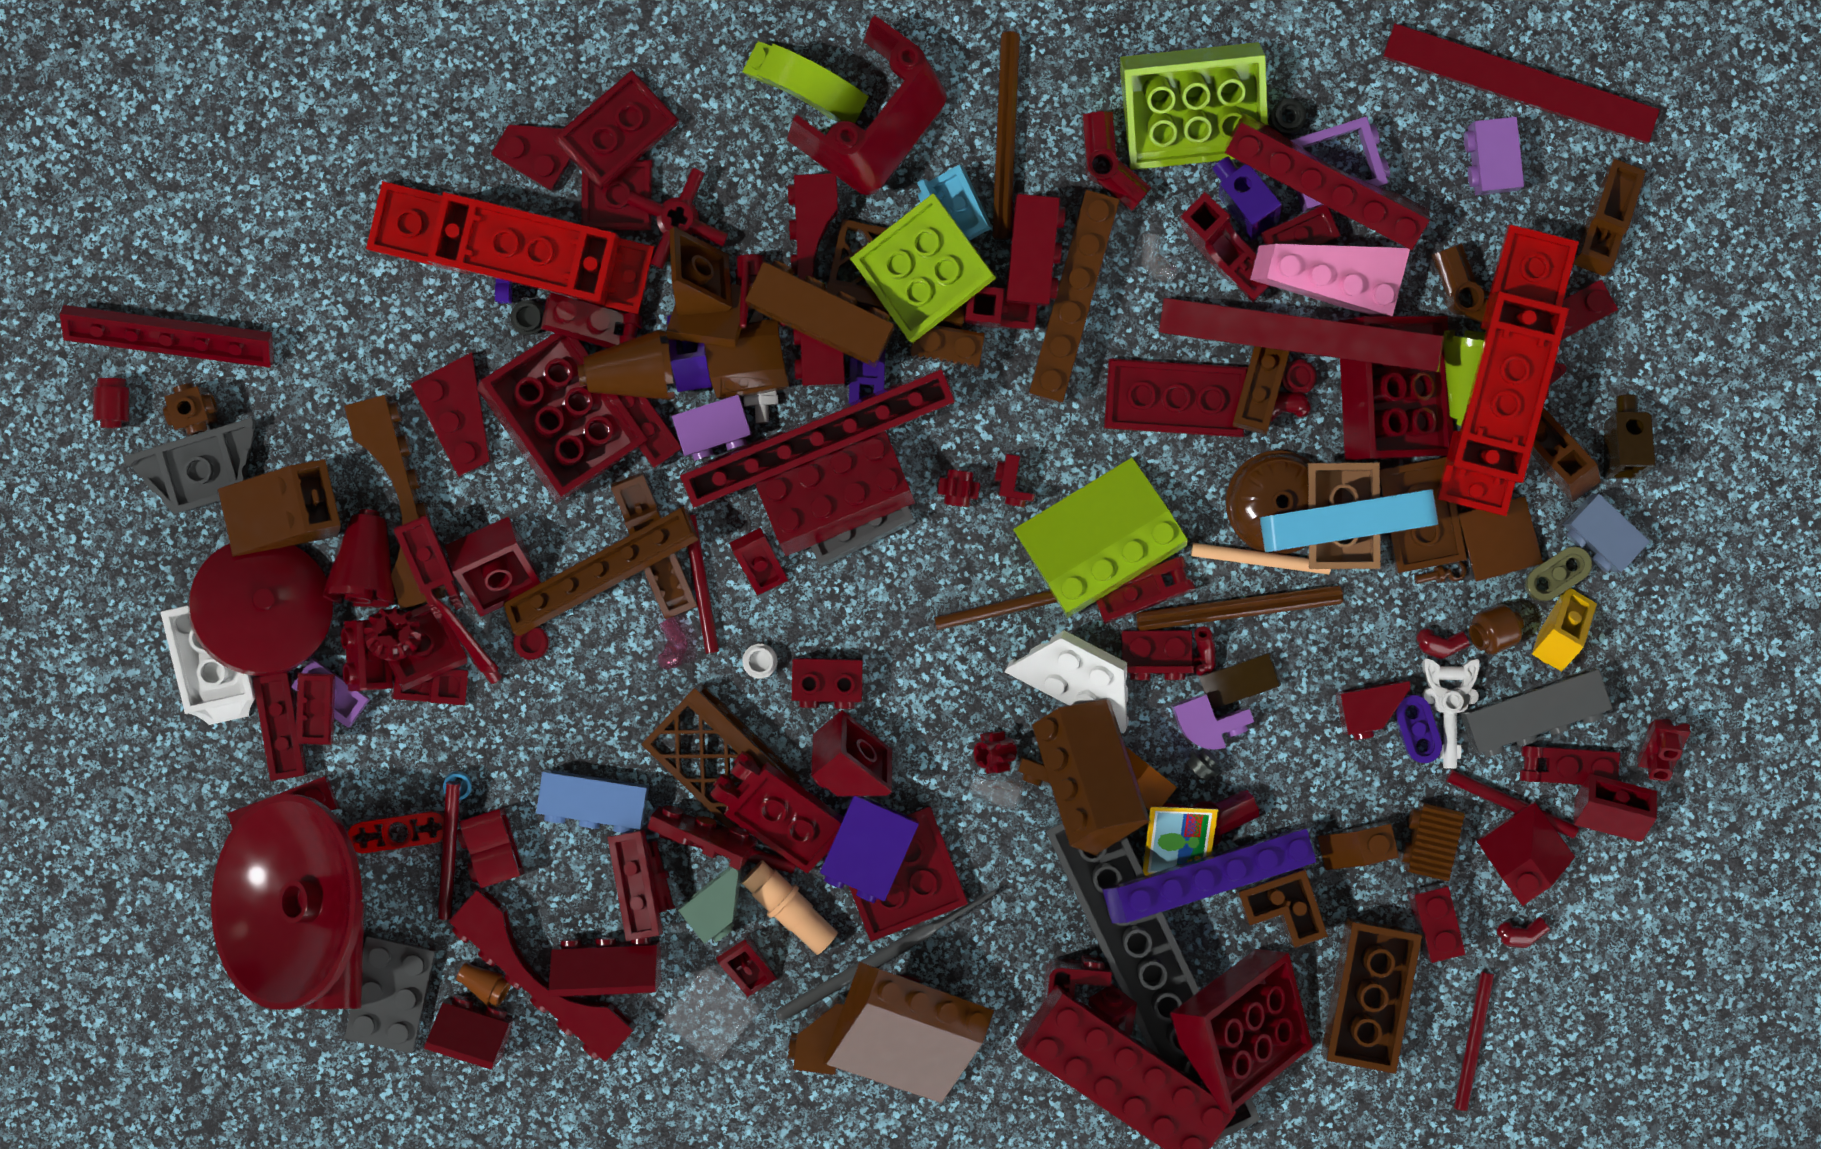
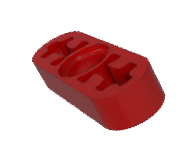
(371, 827)

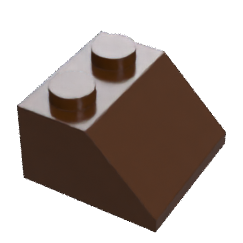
(814, 1037)

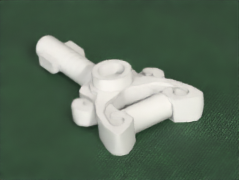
(1450, 701)

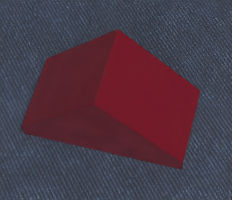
(746, 965)

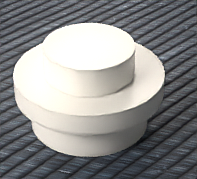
(759, 661)

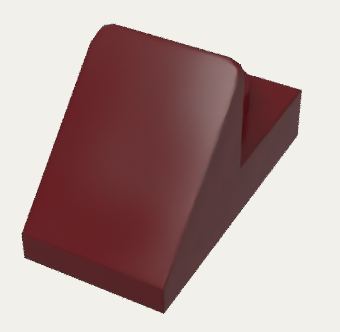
(758, 561)

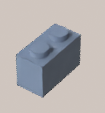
(1605, 534)

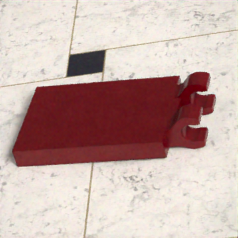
(778, 812)

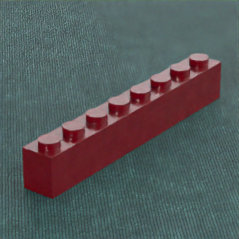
(817, 436)

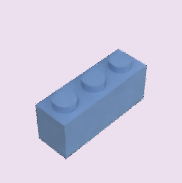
(592, 801)

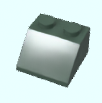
(714, 906)

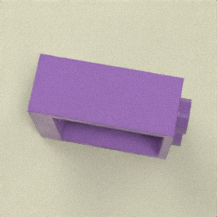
(1369, 138)

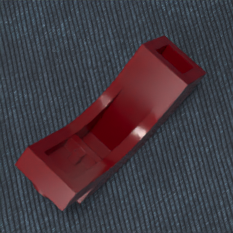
(1219, 243)

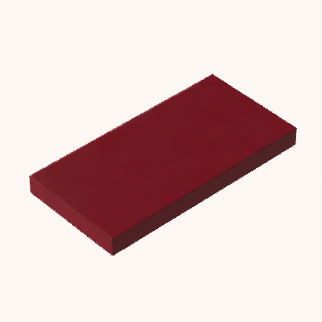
(1173, 397)

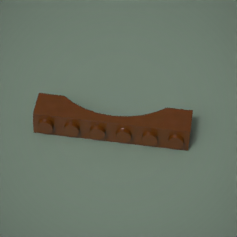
(1073, 297)
(377, 429)

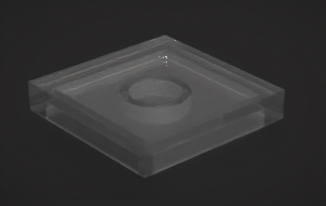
(711, 1013)

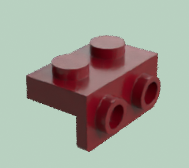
(363, 668)

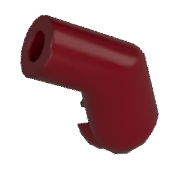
(1292, 403)
(1206, 646)
(1441, 647)
(1522, 937)

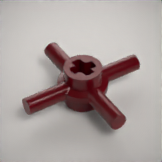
(690, 214)

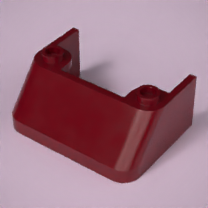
(872, 156)

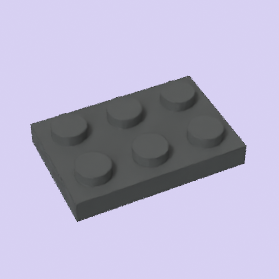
(393, 994)

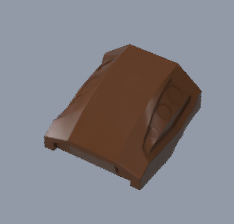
(752, 366)

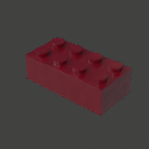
(834, 493)

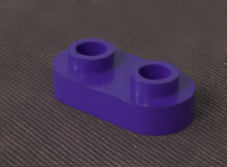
(1417, 728)

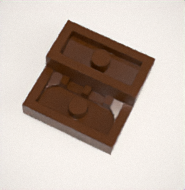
(1500, 542)

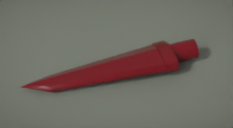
(473, 649)

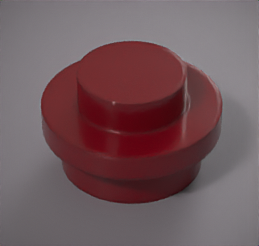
(1299, 376)

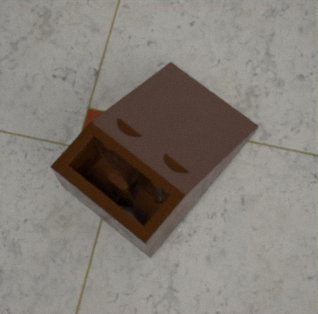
(280, 508)

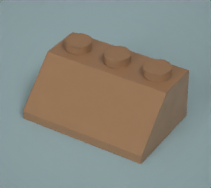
(1342, 484)

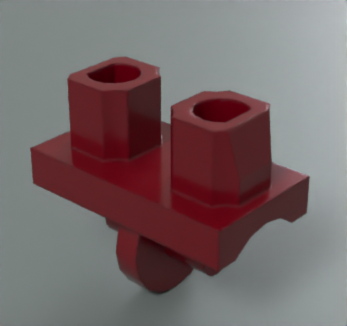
(1663, 748)

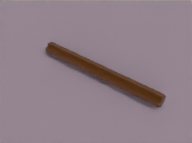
(1006, 135)
(1239, 608)

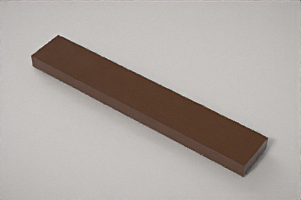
(600, 571)

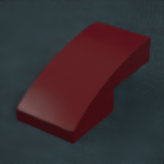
(443, 689)

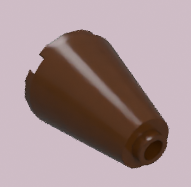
(630, 368)

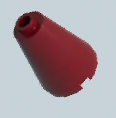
(362, 564)

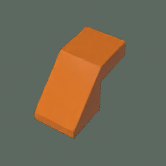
(1152, 785)

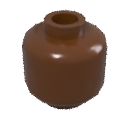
(1496, 629)

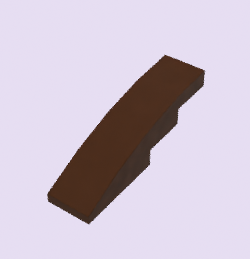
(667, 575)

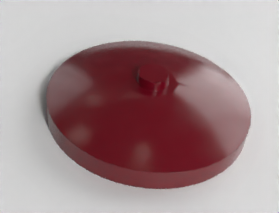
(260, 609)

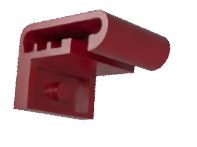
(1067, 972)

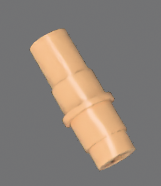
(789, 907)

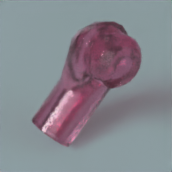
(675, 646)

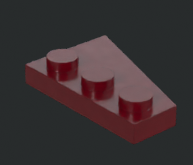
(456, 413)
(713, 838)

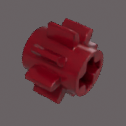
(958, 488)
(995, 752)

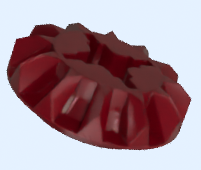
(385, 646)

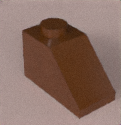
(1358, 846)

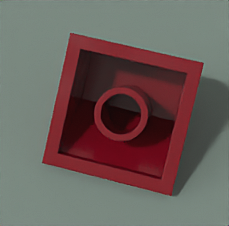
(492, 565)
(851, 759)
(470, 1032)

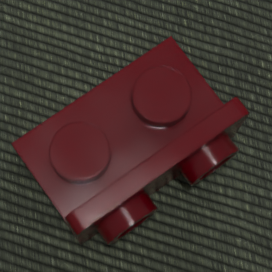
(1157, 653)

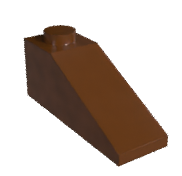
(1564, 458)

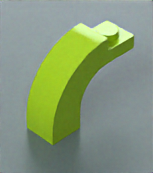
(805, 81)

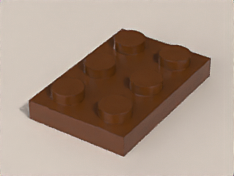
(1425, 545)

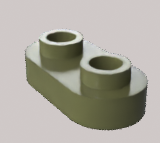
(1557, 574)

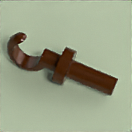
(1439, 574)

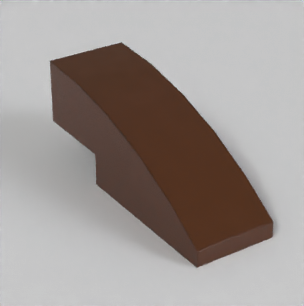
(1609, 217)

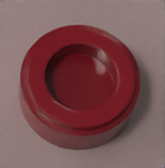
(532, 643)

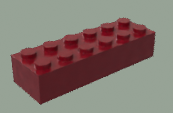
(1122, 1074)

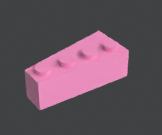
(1339, 275)

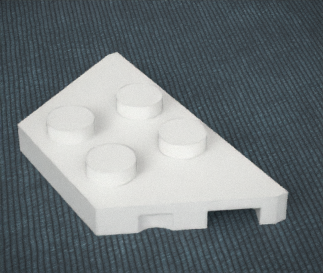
(1075, 673)

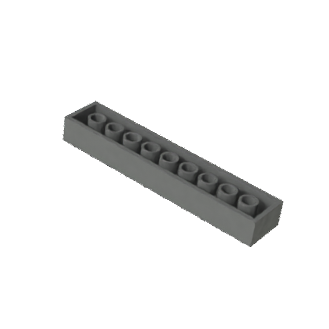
(1138, 952)

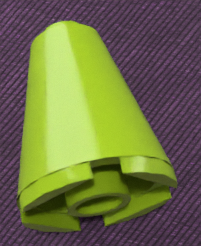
(1461, 362)

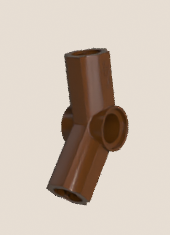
(1457, 275)

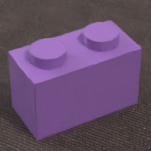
(1494, 156)
(712, 427)

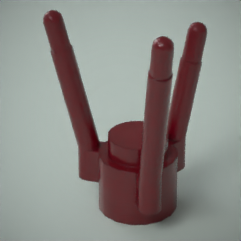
(746, 273)

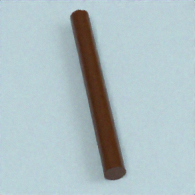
(994, 610)

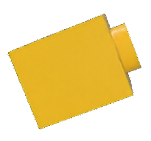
(1565, 630)

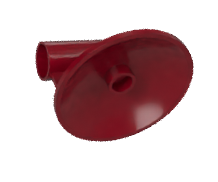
(290, 907)

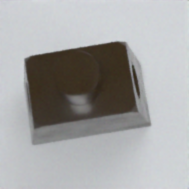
(1628, 441)

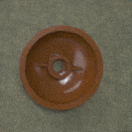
(1255, 490)

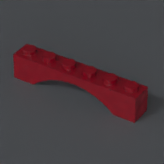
(1295, 167)
(815, 208)
(488, 927)

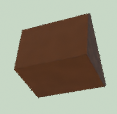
(698, 275)

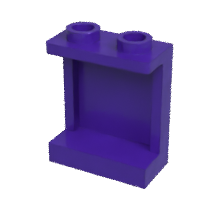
(868, 848)

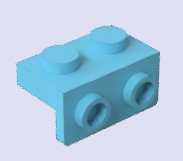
(959, 199)

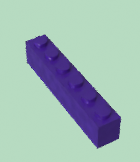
(1209, 876)

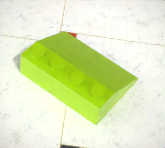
(1189, 102)
(1101, 537)

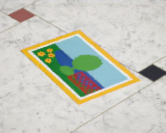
(1178, 837)

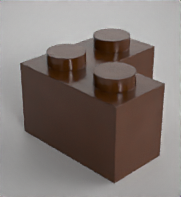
(1288, 897)

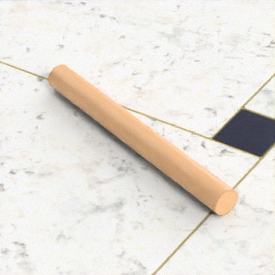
(1254, 557)

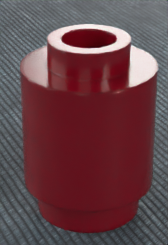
(111, 402)

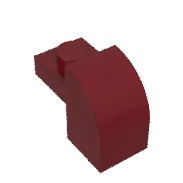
(991, 310)

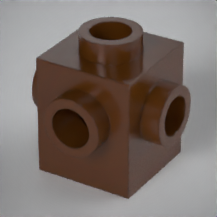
(202, 409)

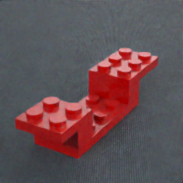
(511, 246)
(1512, 373)

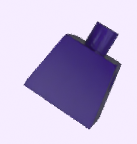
(1254, 209)

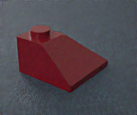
(1527, 852)

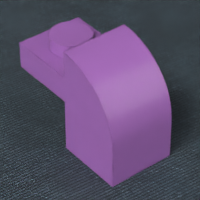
(1202, 728)

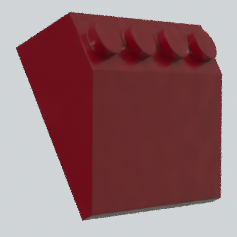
(1395, 408)
(556, 422)
(1244, 1027)

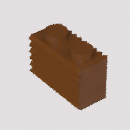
(949, 346)
(1432, 840)

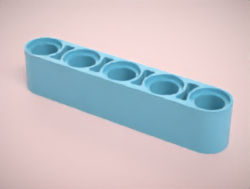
(1349, 520)

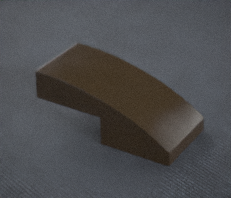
(1240, 680)

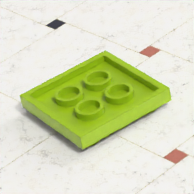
(923, 268)

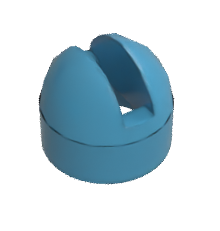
(465, 786)

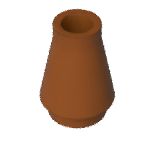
(485, 984)

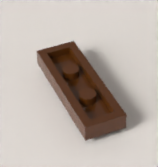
(1260, 389)

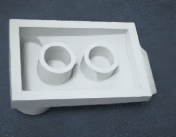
(204, 684)

